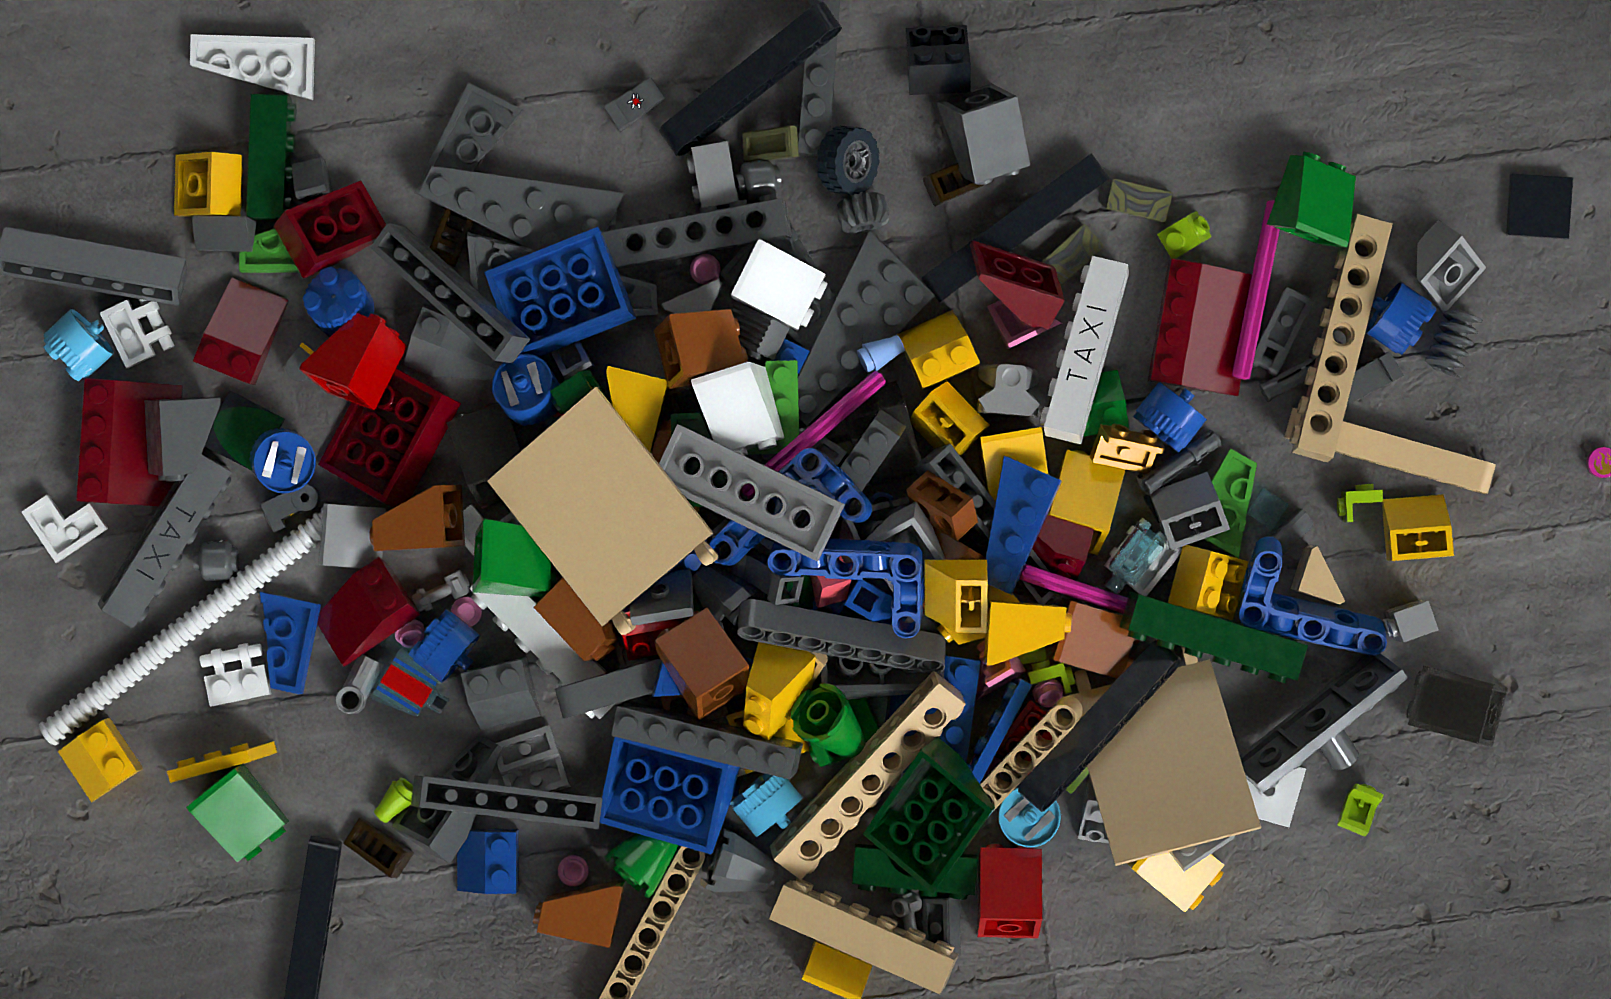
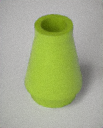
(395, 800)

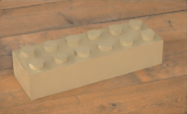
(864, 935)

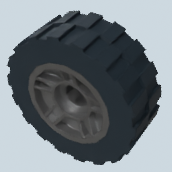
(848, 160)

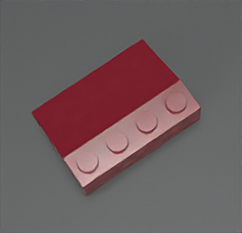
(1199, 327)
(115, 443)
(392, 446)

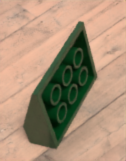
(931, 815)

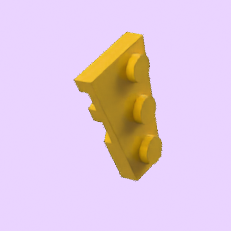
(216, 761)

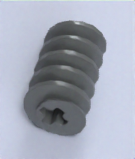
(1452, 341)

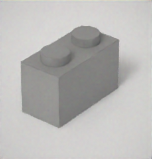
(713, 175)
(1410, 621)

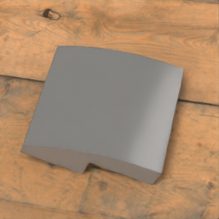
(346, 535)
(532, 761)

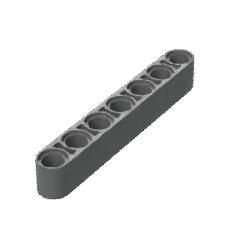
(839, 636)
(622, 684)

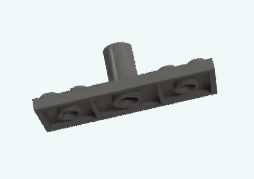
(1322, 723)

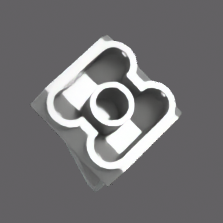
(1008, 390)

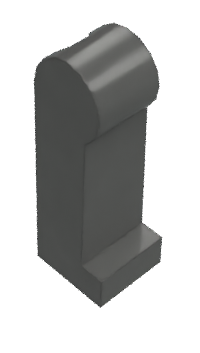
(1370, 378)
(755, 570)

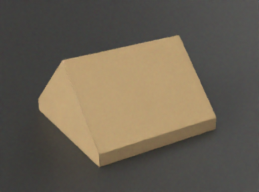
(1315, 577)

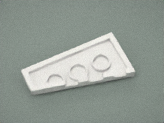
(266, 61)

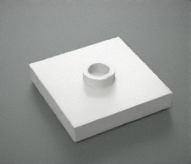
(1279, 802)

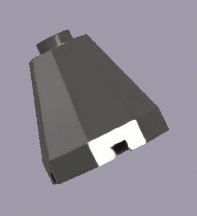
(722, 594)
(737, 866)

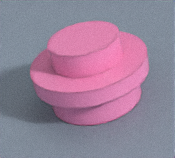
(705, 269)
(467, 610)
(410, 634)
(1048, 692)
(573, 870)

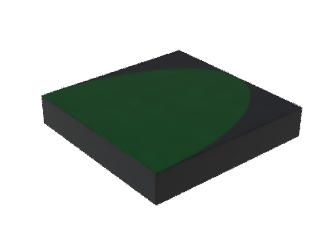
(238, 427)

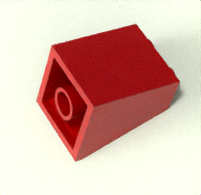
(357, 360)
(1009, 892)

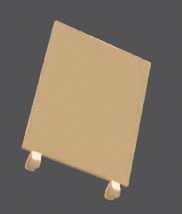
(601, 508)
(1171, 769)

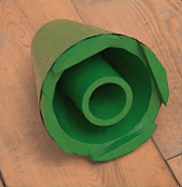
(828, 721)
(642, 861)

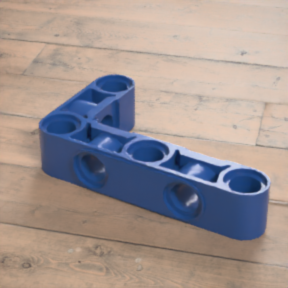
(827, 479)
(870, 560)
(1289, 615)

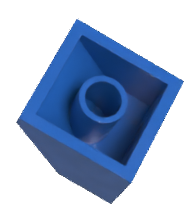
(489, 862)

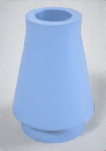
(879, 353)

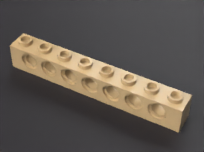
(1322, 445)
(848, 782)

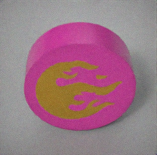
(1599, 462)

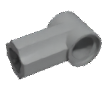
(361, 681)

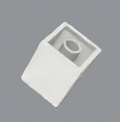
(779, 285)
(739, 407)

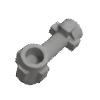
(456, 584)
(905, 907)

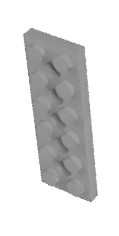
(767, 483)

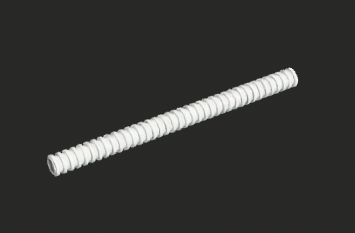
(182, 631)

